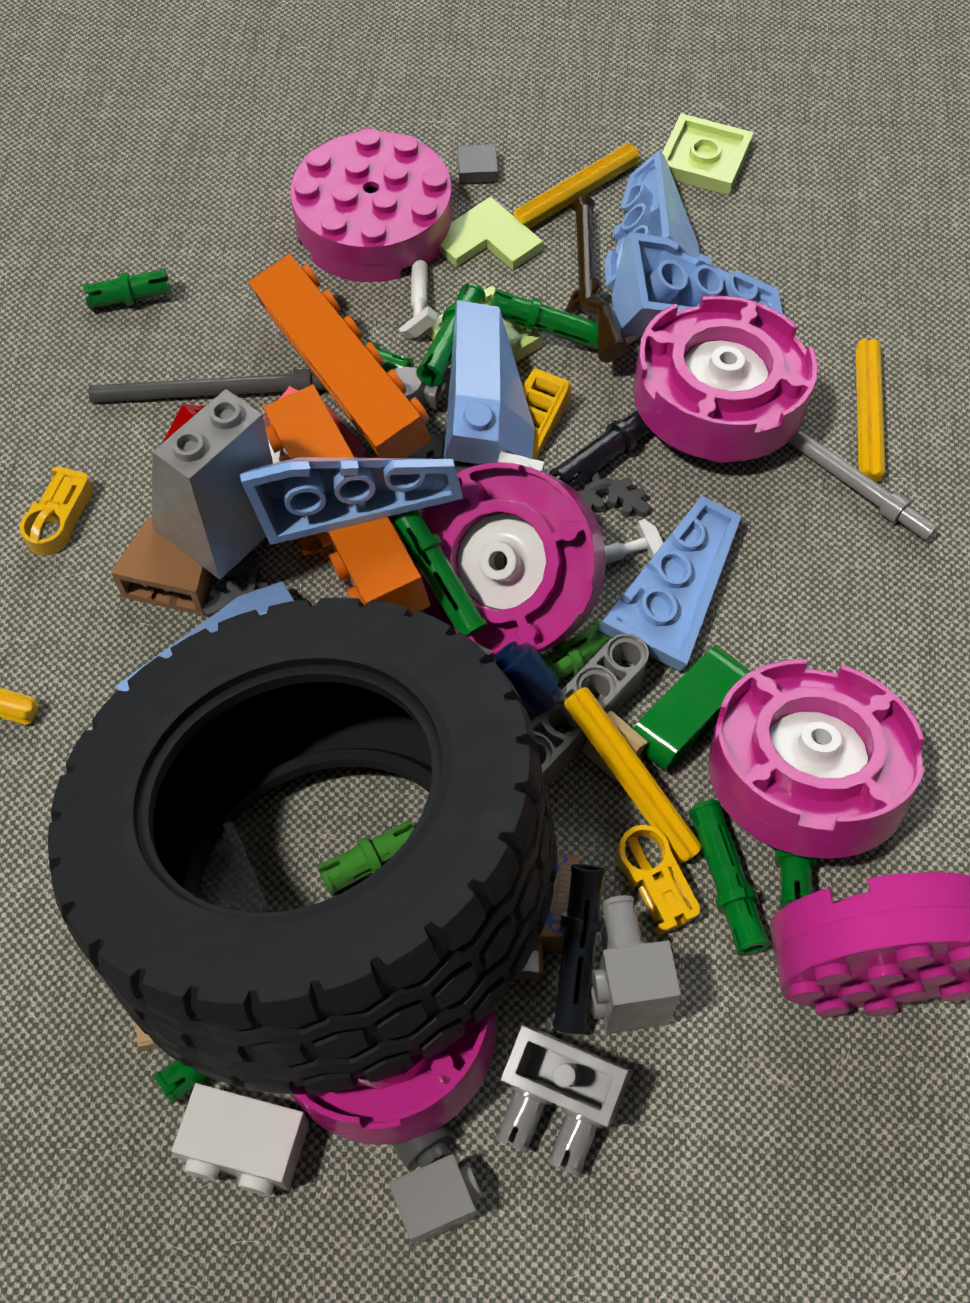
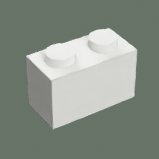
(240, 1139)

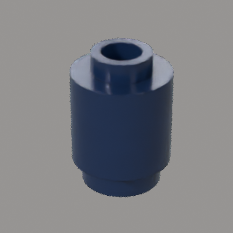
(530, 676)

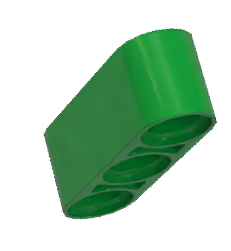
(689, 708)

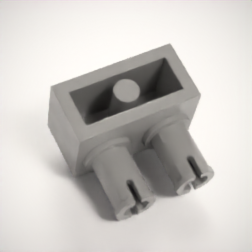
(634, 978)
(558, 1072)

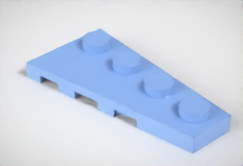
(676, 585)

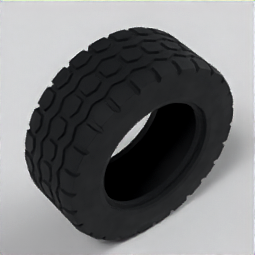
(352, 978)

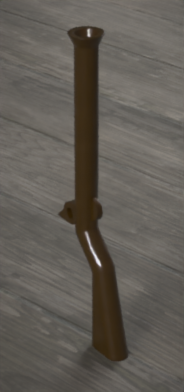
(609, 334)

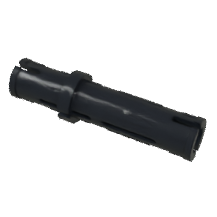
(618, 439)
(581, 929)

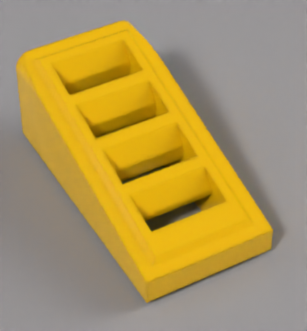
(549, 394)

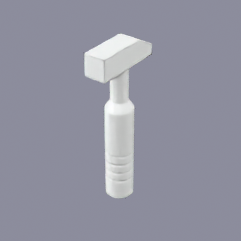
(422, 317)
(649, 540)

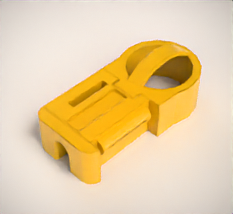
(60, 504)
(662, 887)

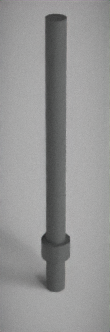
(203, 387)

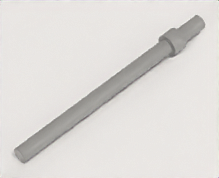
(893, 506)

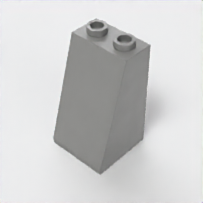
(199, 484)

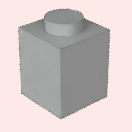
(435, 1198)

